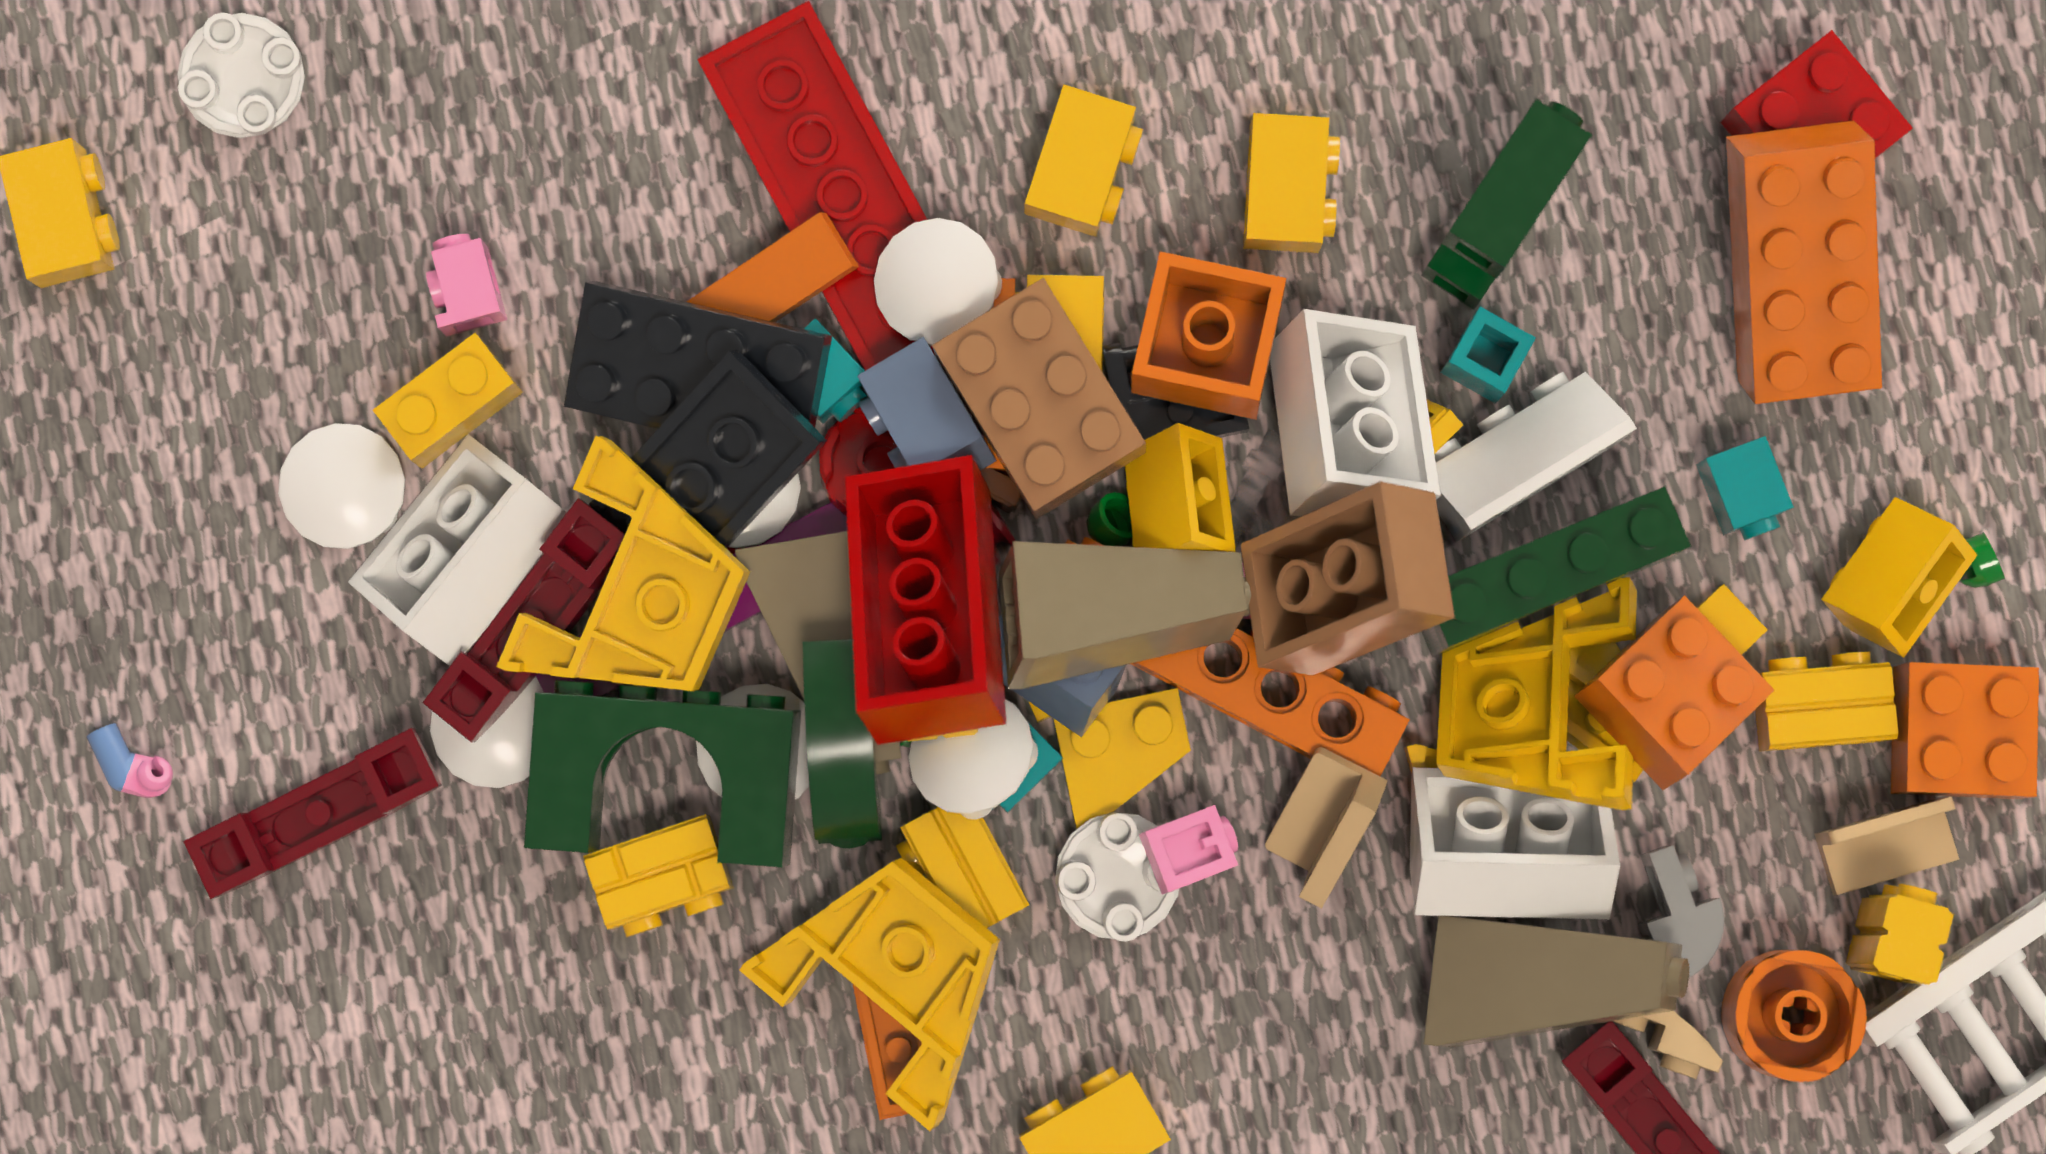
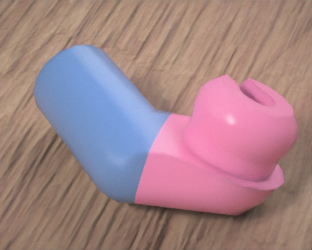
(126, 770)

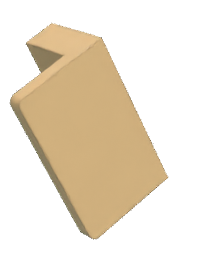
(1325, 820)
(1887, 845)

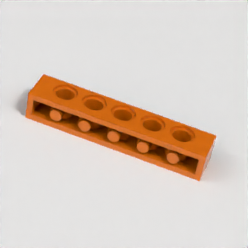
(1374, 714)

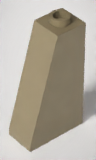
(805, 599)
(1112, 606)
(1531, 980)

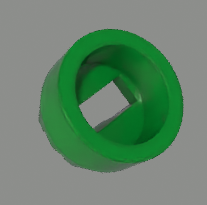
(1110, 520)
(1985, 567)

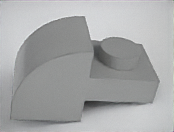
(1681, 921)

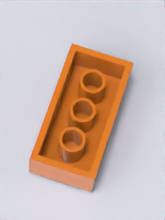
(1805, 261)

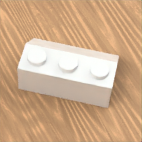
(1350, 408)
(1526, 451)
(459, 551)
(1508, 852)

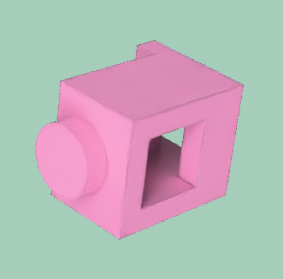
(464, 285)

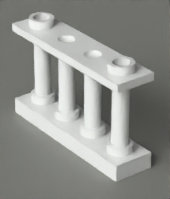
(1896, 1026)

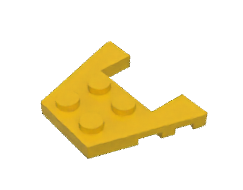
(659, 602)
(1509, 705)
(911, 957)

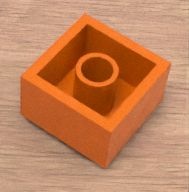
(1207, 335)
(1674, 693)
(1965, 730)

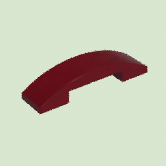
(556, 591)
(313, 815)
(1632, 1097)

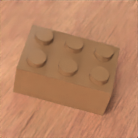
(1039, 398)
(1347, 579)

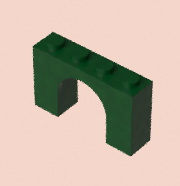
(1508, 201)
(1559, 567)
(581, 733)

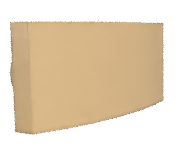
(1679, 1042)

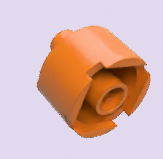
(1806, 1050)

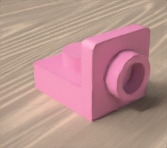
(1190, 849)

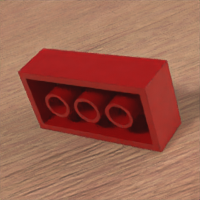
(924, 601)

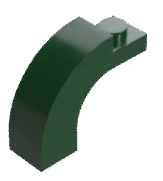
(838, 749)

